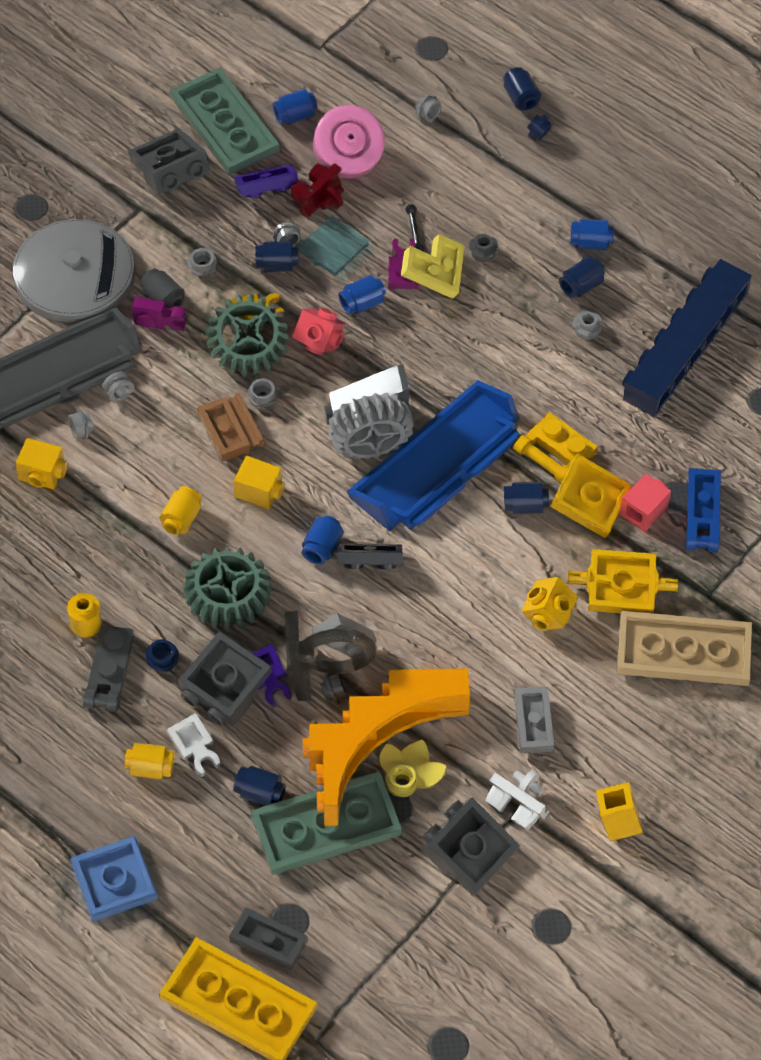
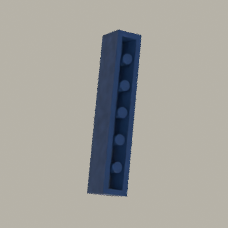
(686, 337)

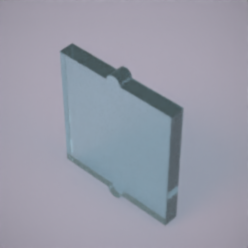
(333, 245)

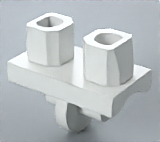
(504, 791)

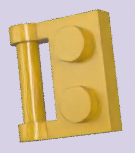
(559, 441)

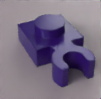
(272, 683)

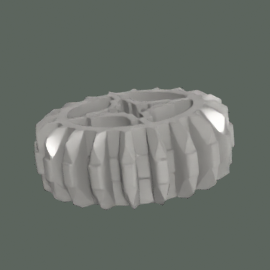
(370, 426)

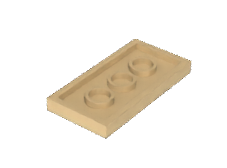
(684, 648)

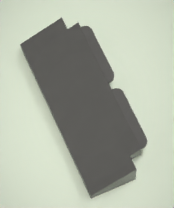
(65, 364)

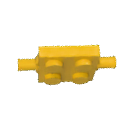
(622, 581)

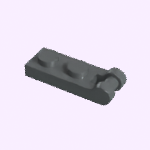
(109, 668)

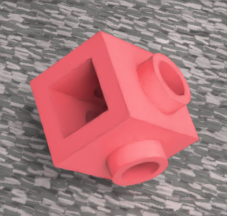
(319, 330)

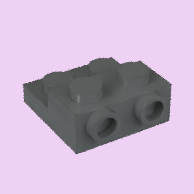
(170, 160)
(223, 680)
(469, 845)

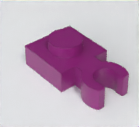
(395, 280)
(154, 314)

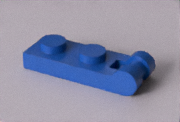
(703, 509)

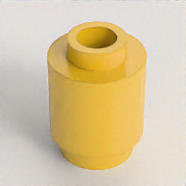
(181, 510)
(84, 615)
(149, 761)

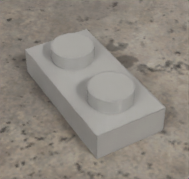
(340, 621)
(534, 720)

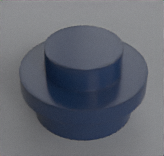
(539, 127)
(162, 655)

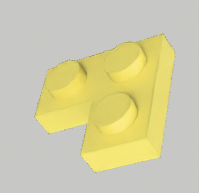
(436, 271)

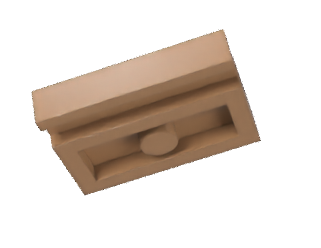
(230, 427)

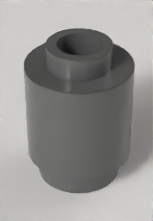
(161, 287)

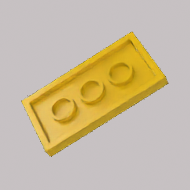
(238, 1000)

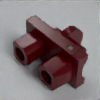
(323, 192)

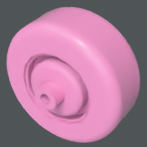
(350, 139)

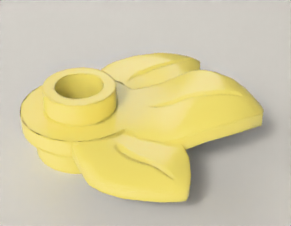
(411, 765)

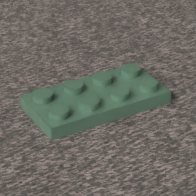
(224, 121)
(296, 834)

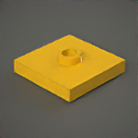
(590, 495)

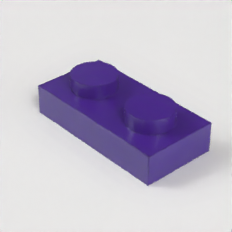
(275, 179)

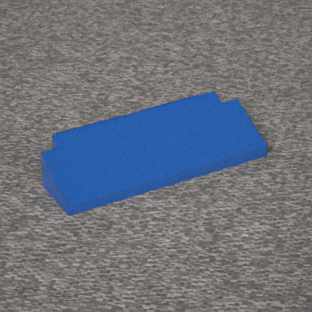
(439, 458)

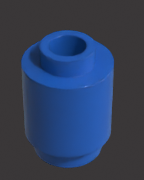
(295, 107)
(591, 234)
(362, 295)
(322, 540)

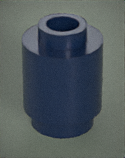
(521, 88)
(276, 256)
(582, 277)
(526, 498)
(259, 785)

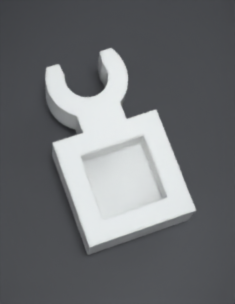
(192, 740)

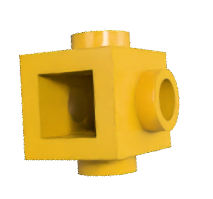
(549, 604)

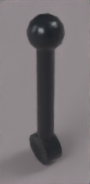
(411, 209)

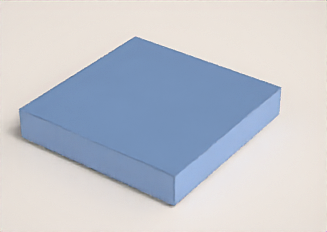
(114, 878)

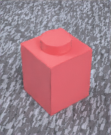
(645, 502)

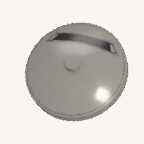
(73, 270)

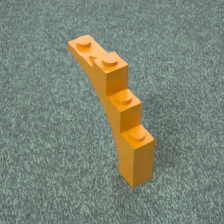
(406, 701)

